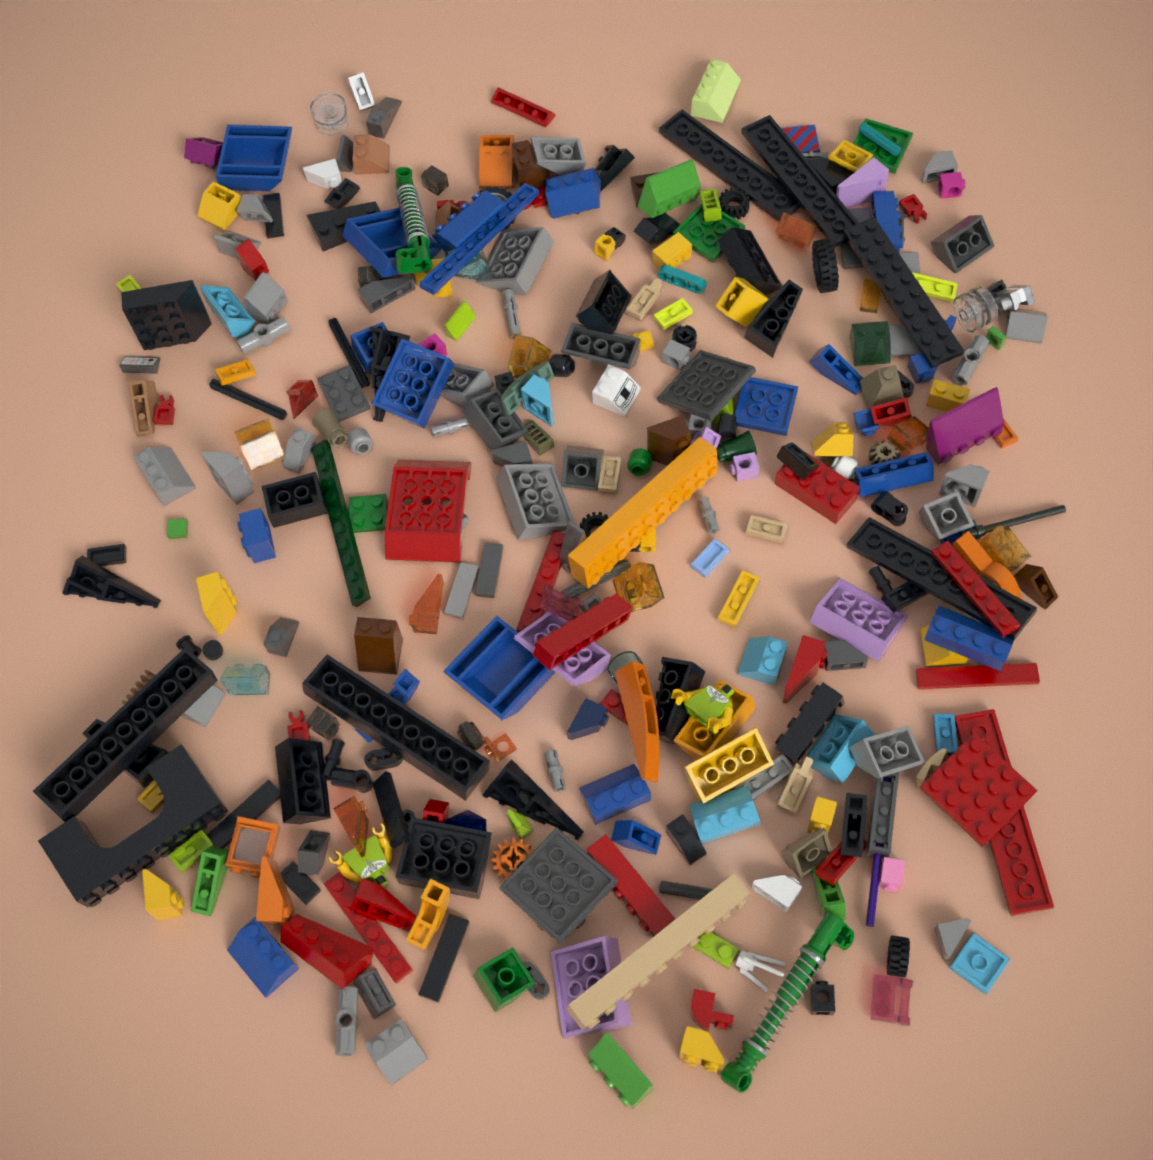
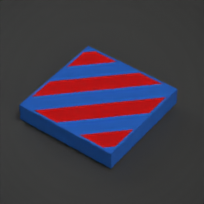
(803, 137)

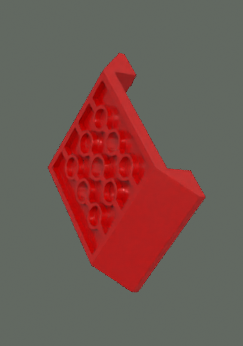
(432, 530)

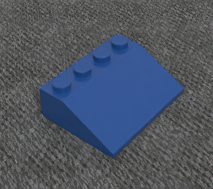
(413, 383)

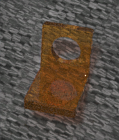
(491, 747)

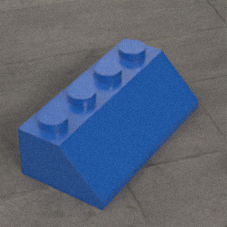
(467, 221)
(968, 638)

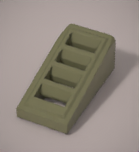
(544, 446)

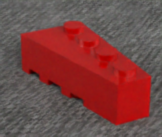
(326, 950)

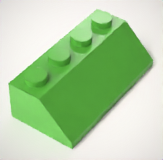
(670, 189)

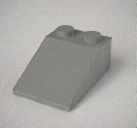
(559, 154)
(466, 384)

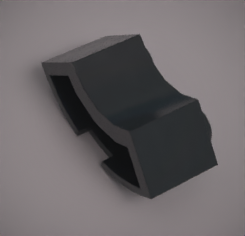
(656, 229)

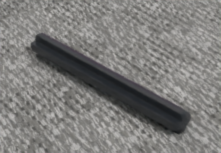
(348, 352)
(248, 399)

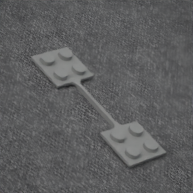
(899, 338)

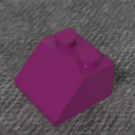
(203, 150)

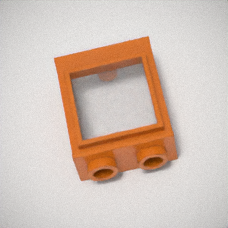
(251, 842)

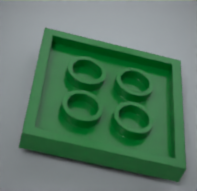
(896, 135)
(705, 234)

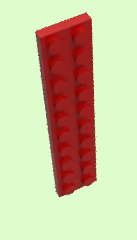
(1013, 844)

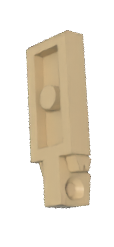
(644, 299)
(796, 786)

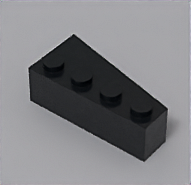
(330, 224)
(773, 320)
(675, 675)
(137, 769)

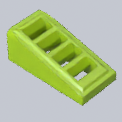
(710, 206)
(519, 823)

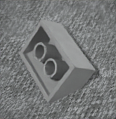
(164, 473)
(229, 474)
(887, 752)

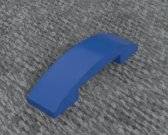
(403, 690)

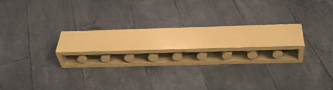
(658, 951)

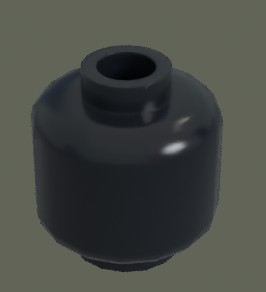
(562, 365)

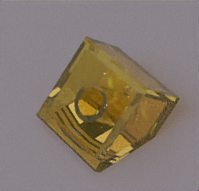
(639, 586)

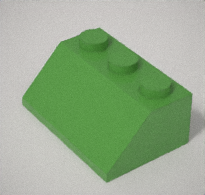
(620, 1071)

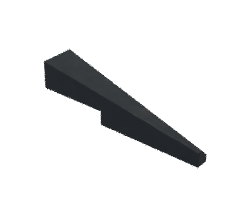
(612, 164)
(384, 348)
(95, 581)
(520, 792)

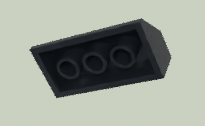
(749, 260)
(604, 304)
(300, 786)

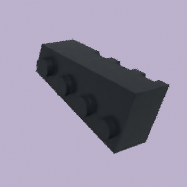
(809, 722)

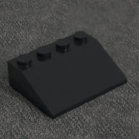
(445, 854)

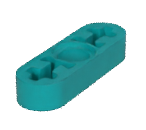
(675, 276)

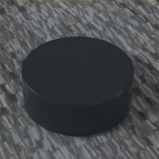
(212, 650)

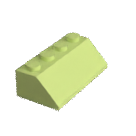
(715, 92)

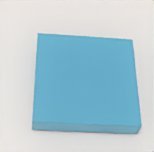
(979, 963)

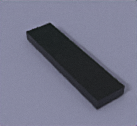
(250, 808)
(391, 809)
(444, 958)

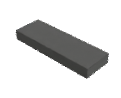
(489, 570)

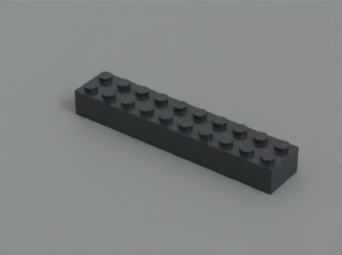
(396, 727)
(125, 735)

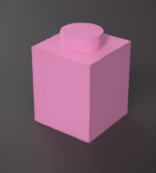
(891, 874)

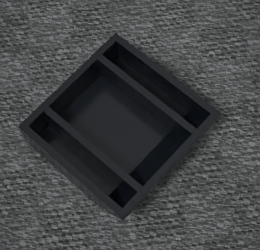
(166, 314)

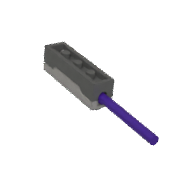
(880, 834)

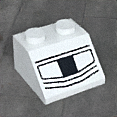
(615, 391)

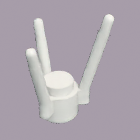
(748, 961)

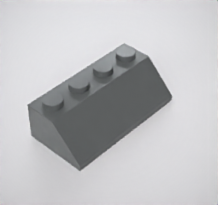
(602, 347)

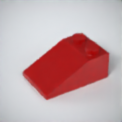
(809, 658)

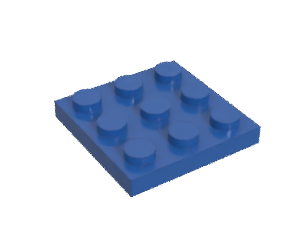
(766, 406)

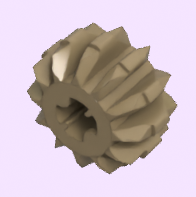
(883, 452)

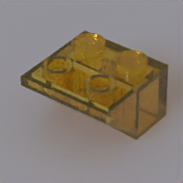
(526, 355)
(259, 444)
(1005, 548)

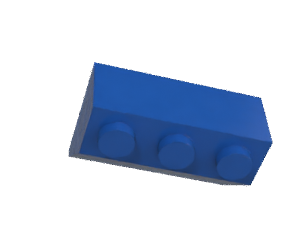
(573, 193)
(615, 794)
(261, 957)

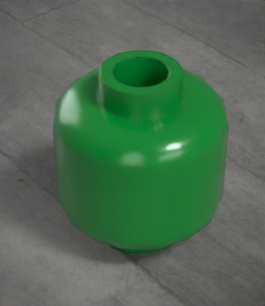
(639, 462)

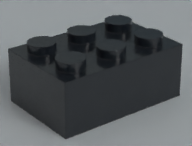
(294, 499)

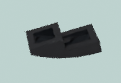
(342, 195)

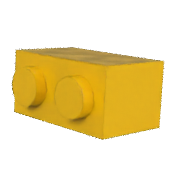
(672, 251)
(947, 395)
(822, 814)

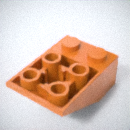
(496, 161)

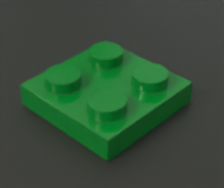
(368, 512)

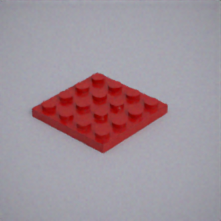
(978, 789)

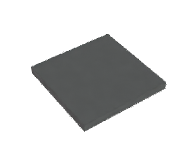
(706, 385)
(558, 885)

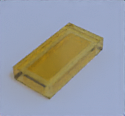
(869, 297)

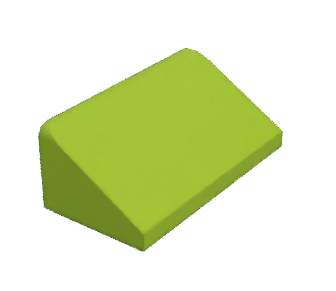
(459, 321)

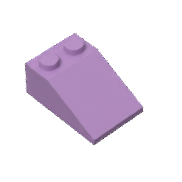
(861, 184)

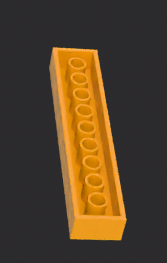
(643, 513)

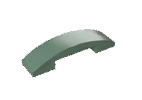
(512, 396)

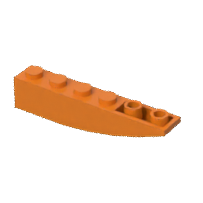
(641, 717)

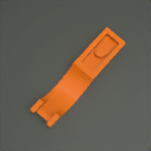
(984, 565)

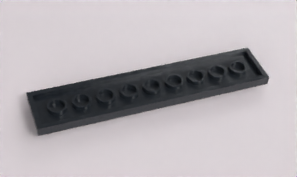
(729, 164)
(800, 178)
(903, 292)
(920, 568)

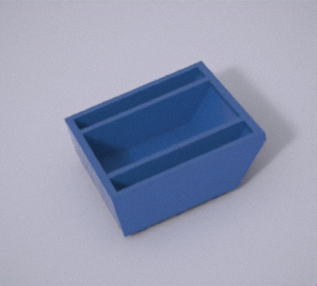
(253, 157)
(379, 237)
(499, 670)

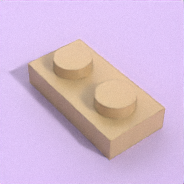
(609, 474)
(766, 529)

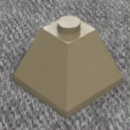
(881, 386)
(807, 852)

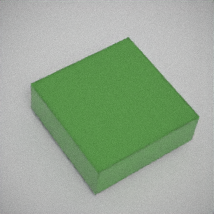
(995, 337)
(177, 528)

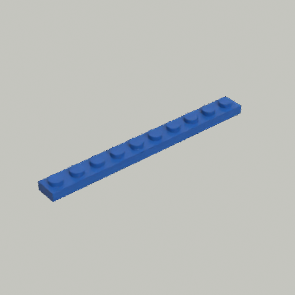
(478, 240)

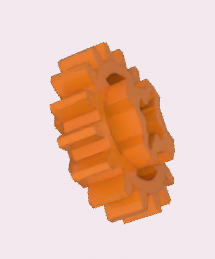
(505, 860)

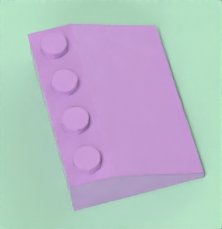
(858, 619)
(579, 668)
(576, 971)

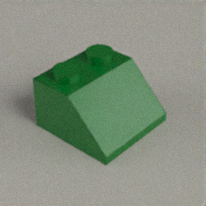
(503, 979)

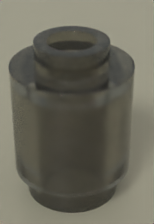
(470, 735)

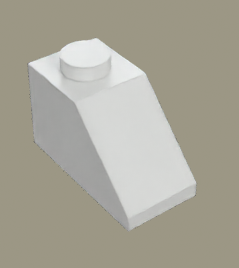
(360, 91)
(324, 174)
(778, 890)

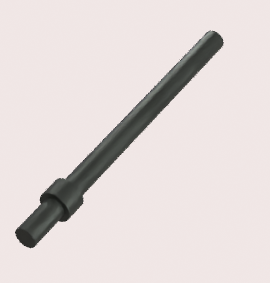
(980, 530)

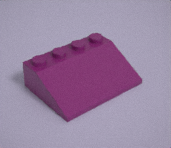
(965, 426)

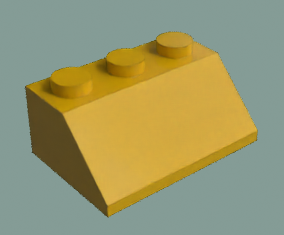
(217, 600)

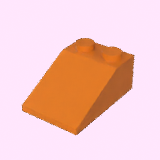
(273, 897)

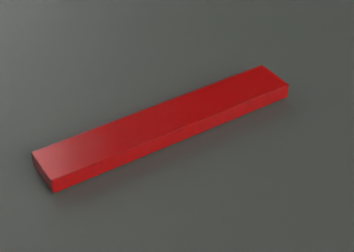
(977, 676)

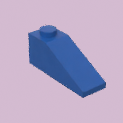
(836, 368)

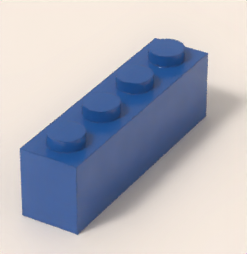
(885, 212)
(894, 474)

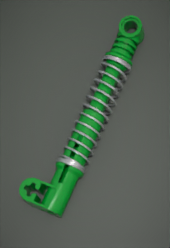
(417, 255)
(813, 954)

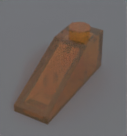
(427, 610)
(355, 822)

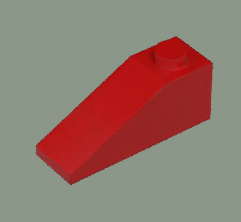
(381, 905)

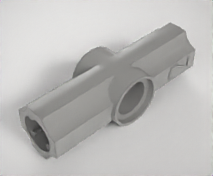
(263, 335)
(970, 360)
(346, 1034)

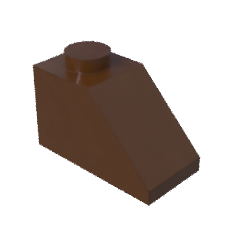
(1036, 585)

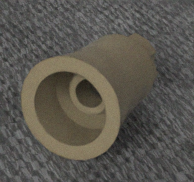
(330, 427)

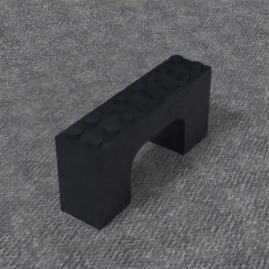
(98, 871)

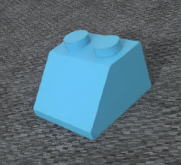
(537, 399)
(763, 659)

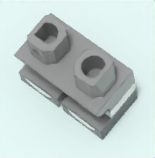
(1013, 296)

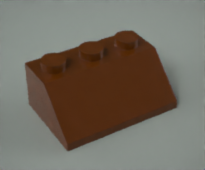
(668, 440)

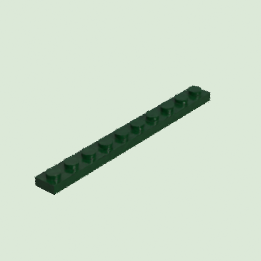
(341, 523)

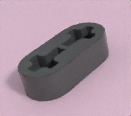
(537, 977)

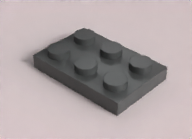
(344, 393)

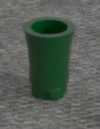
(736, 446)

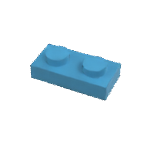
(945, 732)

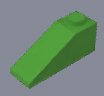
(209, 880)
(829, 897)

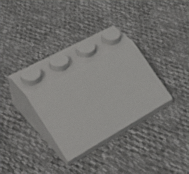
(517, 259)
(534, 499)

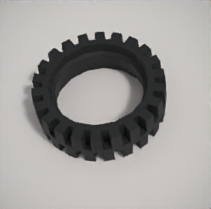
(825, 265)

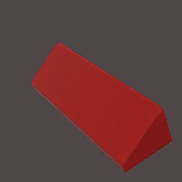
(522, 107)

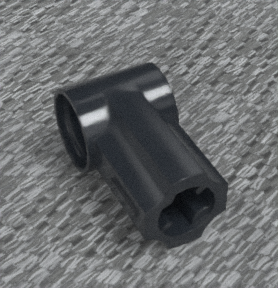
(350, 778)

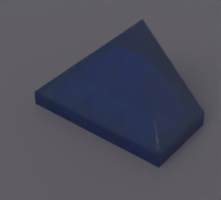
(469, 820)

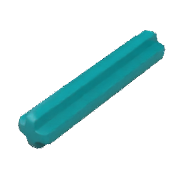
(879, 139)

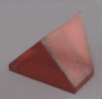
(301, 396)

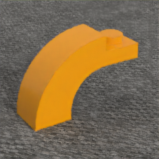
(432, 911)

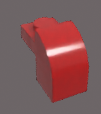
(702, 1012)

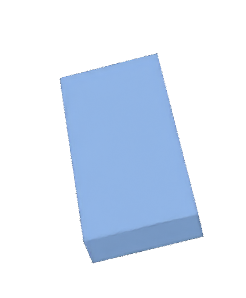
(709, 558)

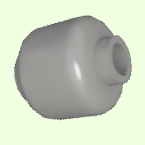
(359, 441)

